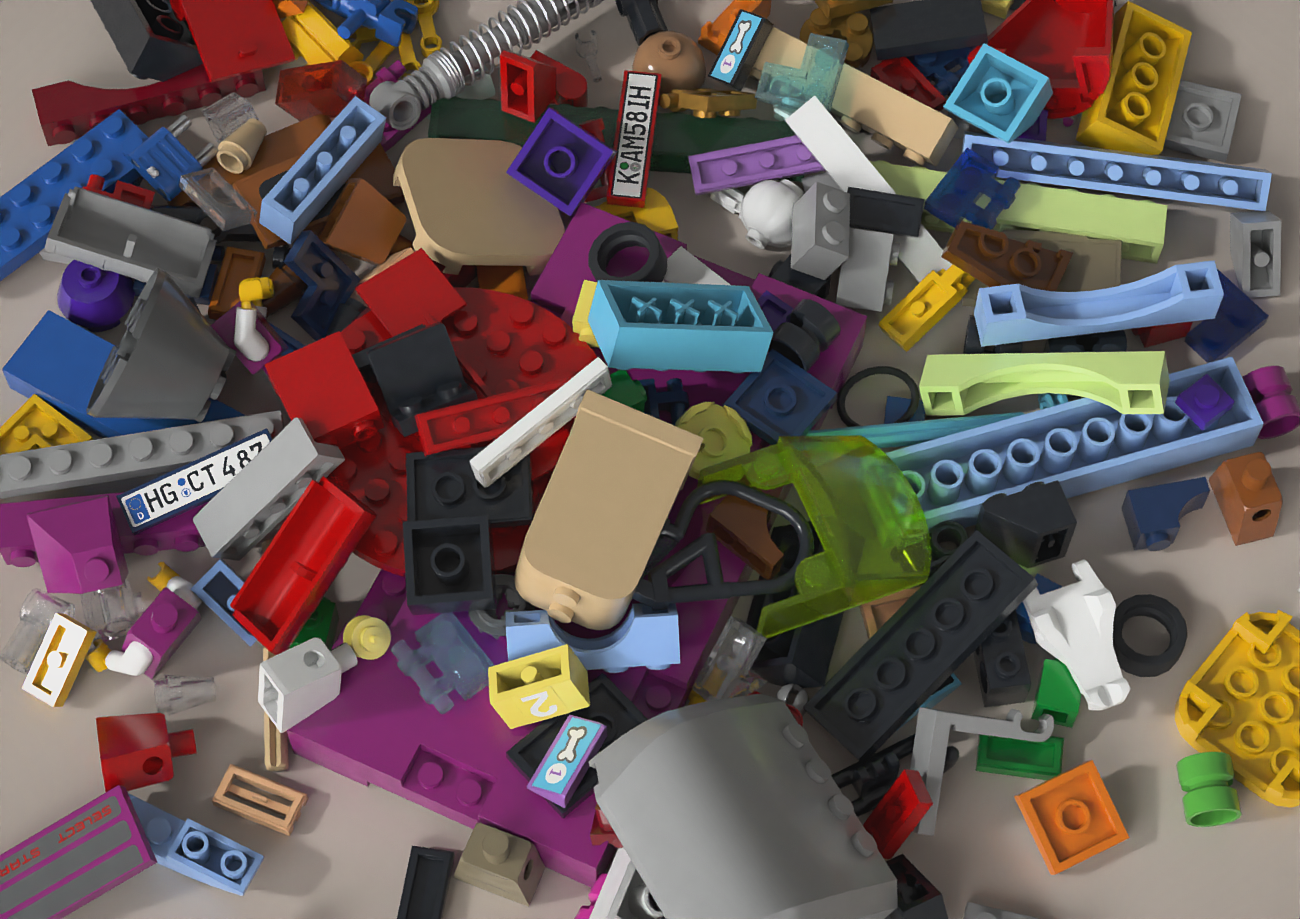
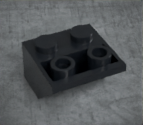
(1029, 524)

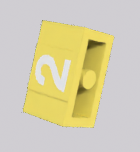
(538, 686)

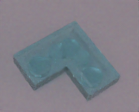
(816, 76)

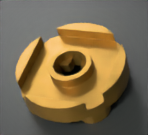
(849, 27)

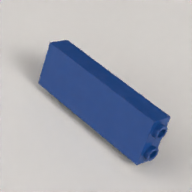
(62, 368)

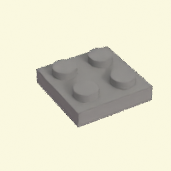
(1202, 121)

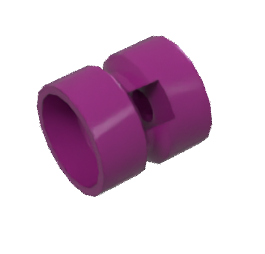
(1272, 398)

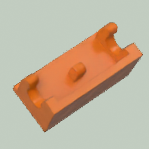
(715, 33)

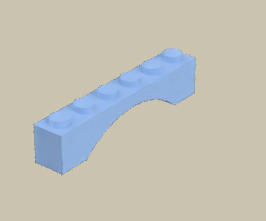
(1029, 314)

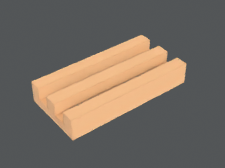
(291, 813)

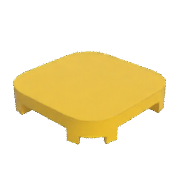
(1249, 705)

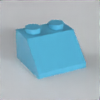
(999, 95)

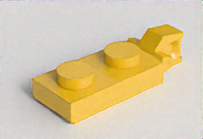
(925, 306)

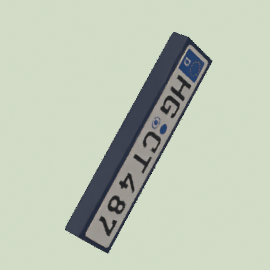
(188, 485)

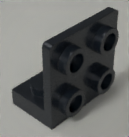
(419, 375)

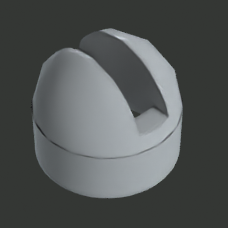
(800, 700)

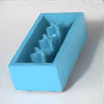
(679, 326)

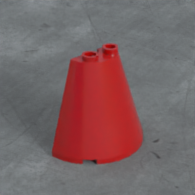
(1064, 42)

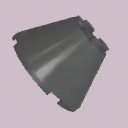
(164, 360)

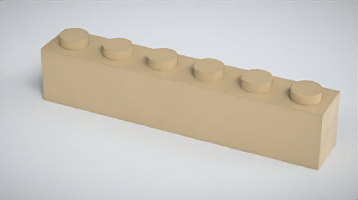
(871, 105)

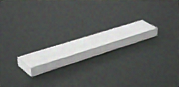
(852, 169)

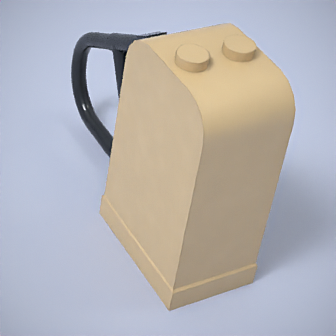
(612, 507)

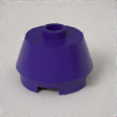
(94, 296)

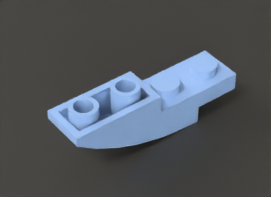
(197, 850)

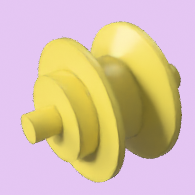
(367, 637)

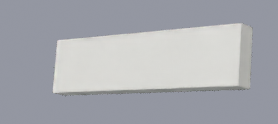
(539, 423)

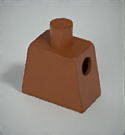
(364, 224)
(1245, 489)

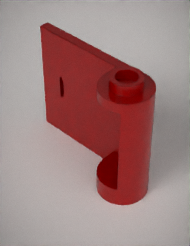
(235, 35)

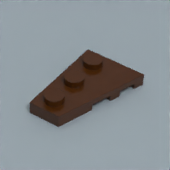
(1004, 261)

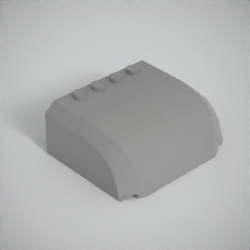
(739, 817)

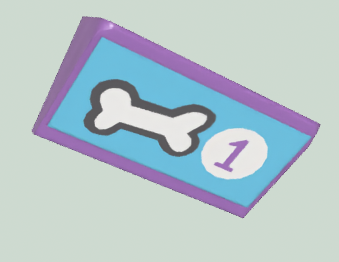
(568, 759)

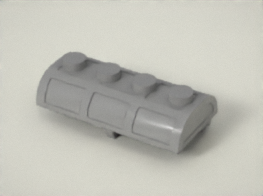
(130, 240)

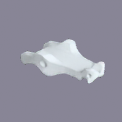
(1078, 631)

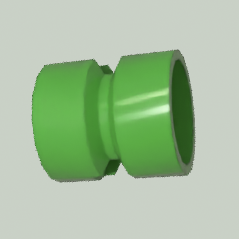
(1209, 797)

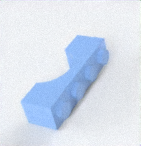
(642, 640)

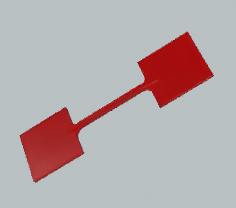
(419, 294)

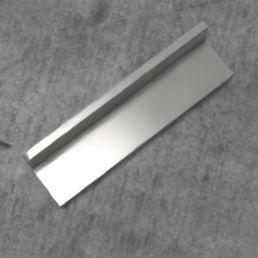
(264, 491)

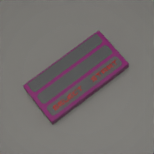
(74, 859)

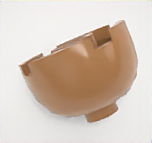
(675, 58)

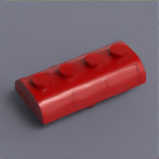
(301, 564)

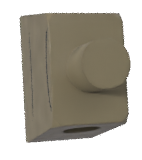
(498, 864)

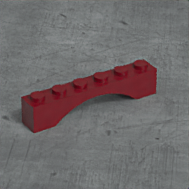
(72, 109)

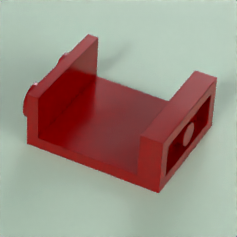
(326, 392)

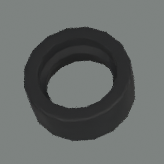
(623, 236)
(1163, 612)

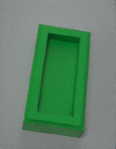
(1020, 757)

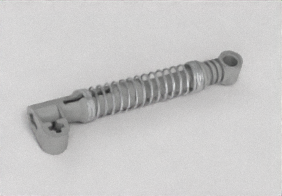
(445, 75)

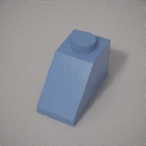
(218, 590)

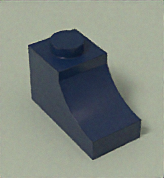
(1155, 511)

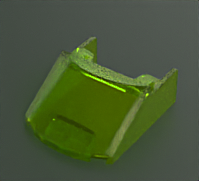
(861, 512)

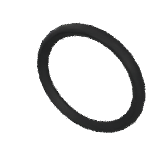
(872, 371)

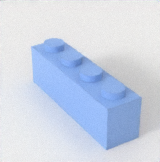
(322, 170)

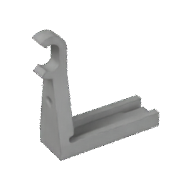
(932, 743)

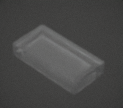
(217, 198)

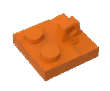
(1071, 817)

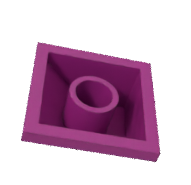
(78, 546)

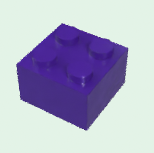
(561, 161)

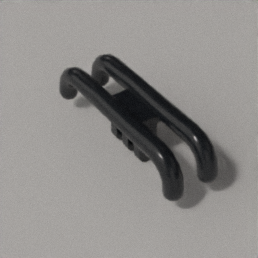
(880, 773)

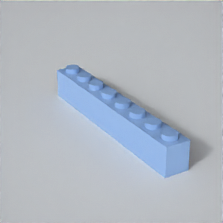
(1124, 171)

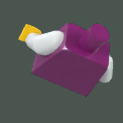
(247, 329)
(157, 630)

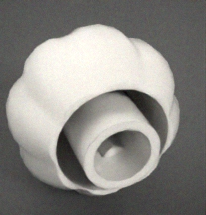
(769, 213)

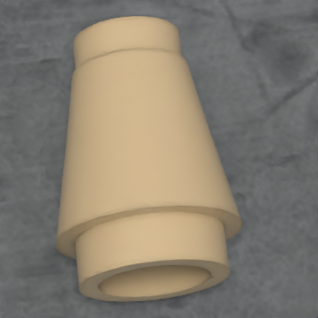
(240, 148)

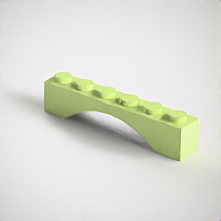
(1123, 380)

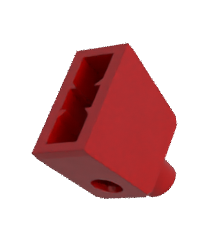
(139, 749)

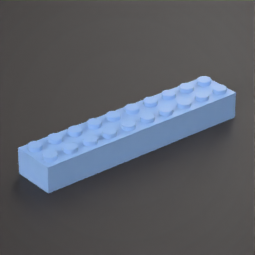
(1075, 443)

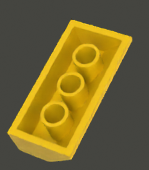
(1142, 85)

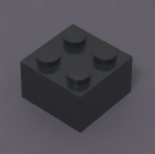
(449, 565)

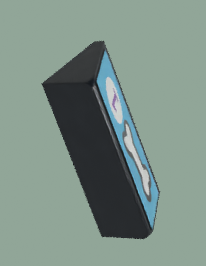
(740, 49)

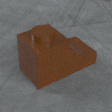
(745, 533)

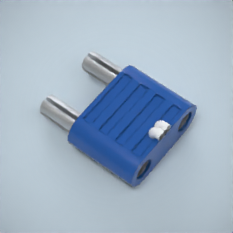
(164, 159)

